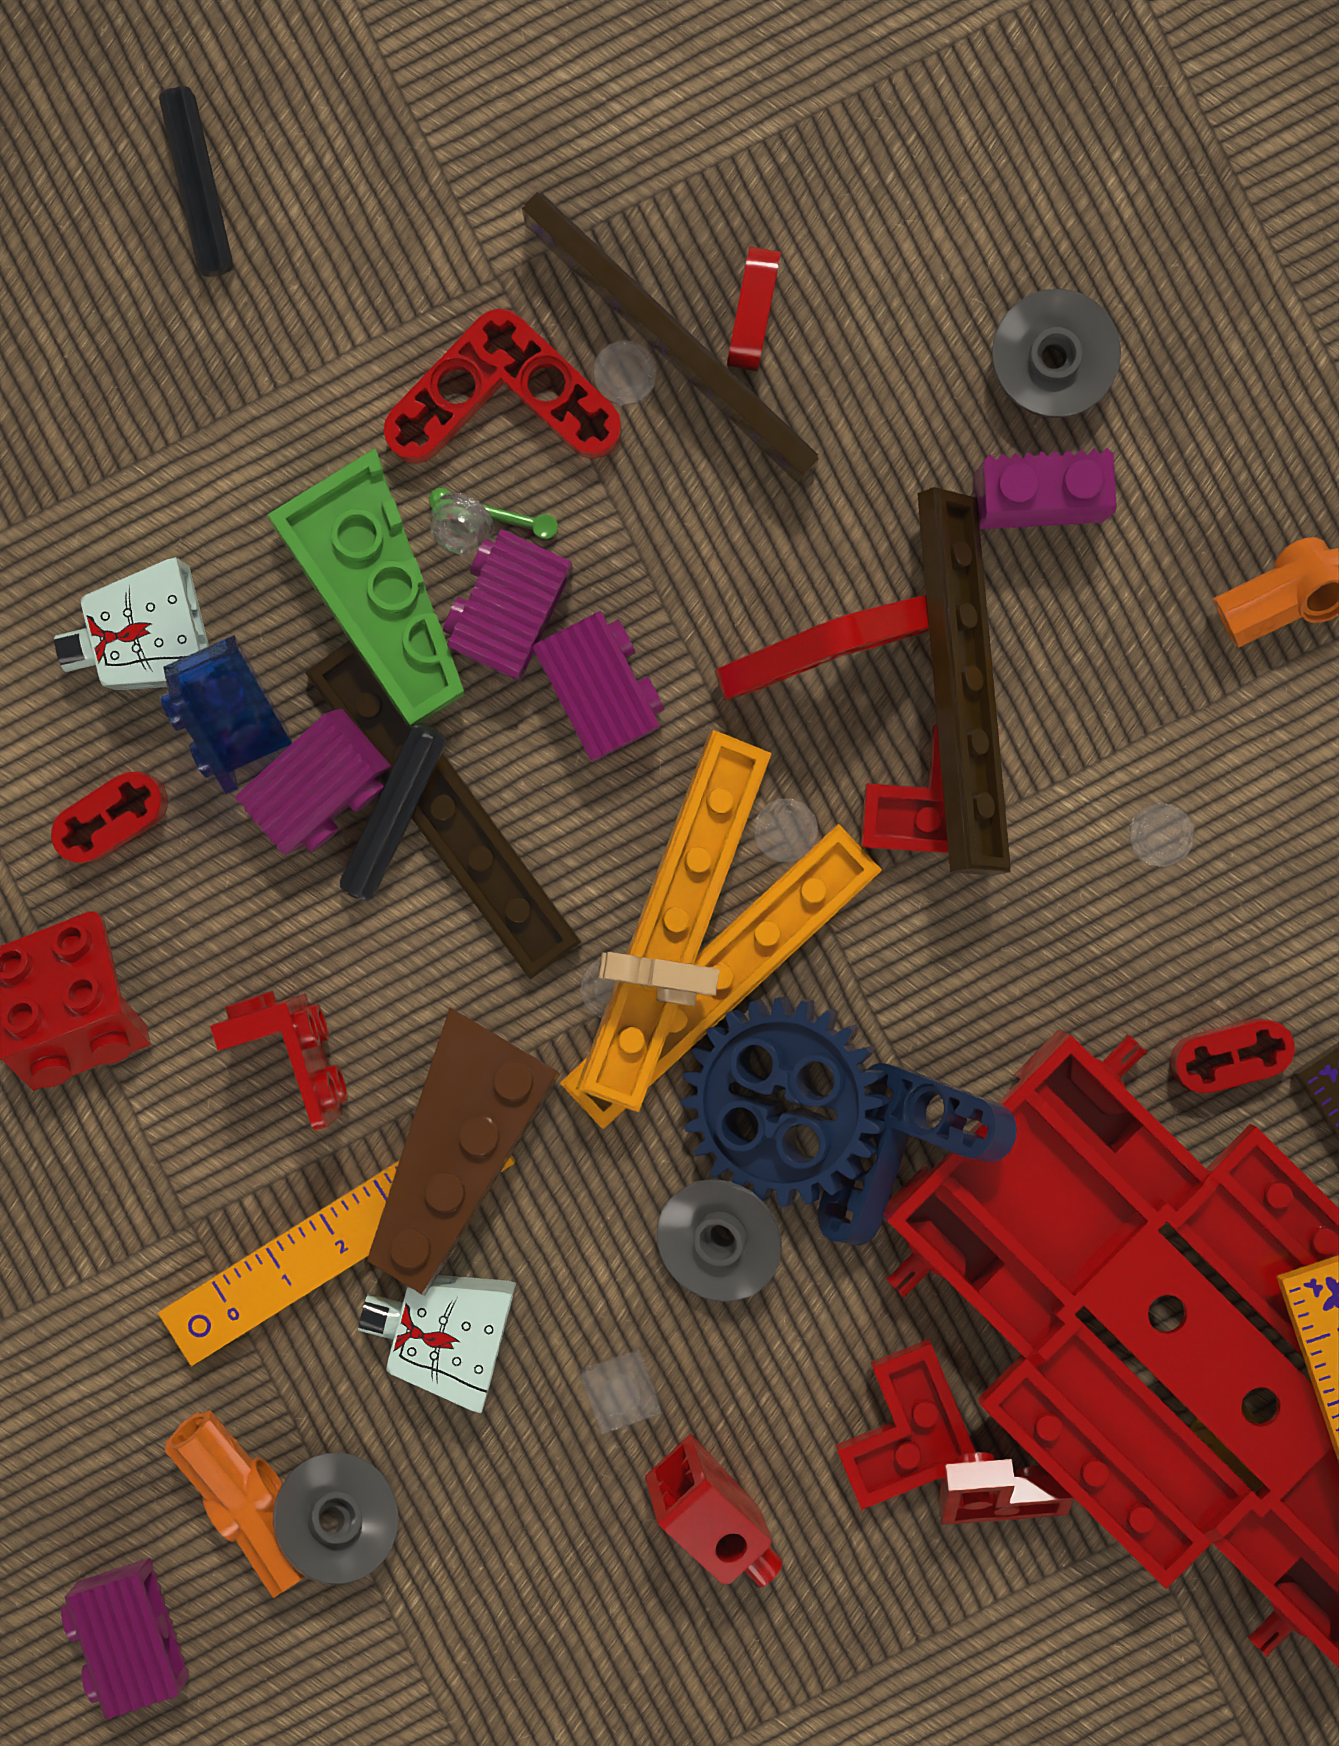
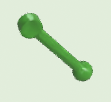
(544, 525)

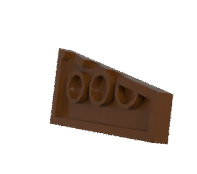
(461, 1136)

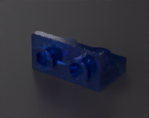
(223, 710)

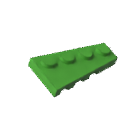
(364, 570)

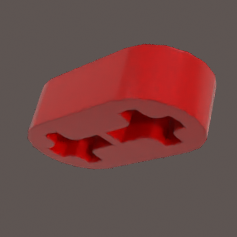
(753, 308)
(101, 805)
(1235, 1070)

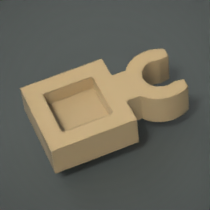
(675, 981)

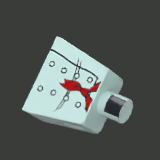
(137, 628)
(446, 1337)

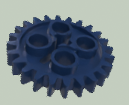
(794, 1045)

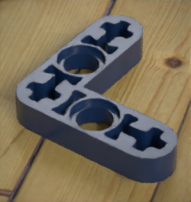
(905, 1117)

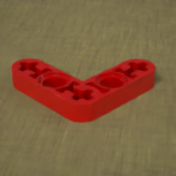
(490, 373)
(823, 644)

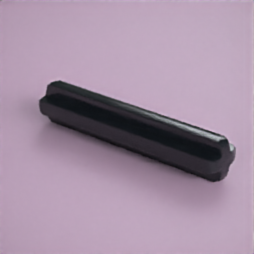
(196, 181)
(392, 812)

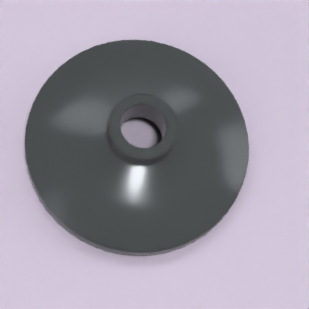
(1074, 328)
(706, 1261)
(364, 1514)

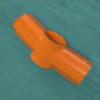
(1298, 587)
(235, 1494)

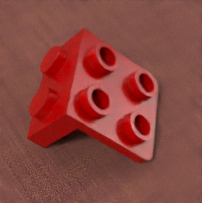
(64, 1004)
(303, 1034)

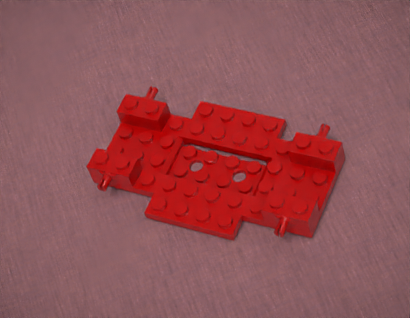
(1078, 1226)

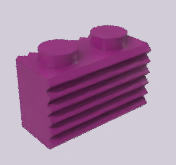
(1045, 489)
(508, 604)
(598, 686)
(315, 783)
(125, 1639)

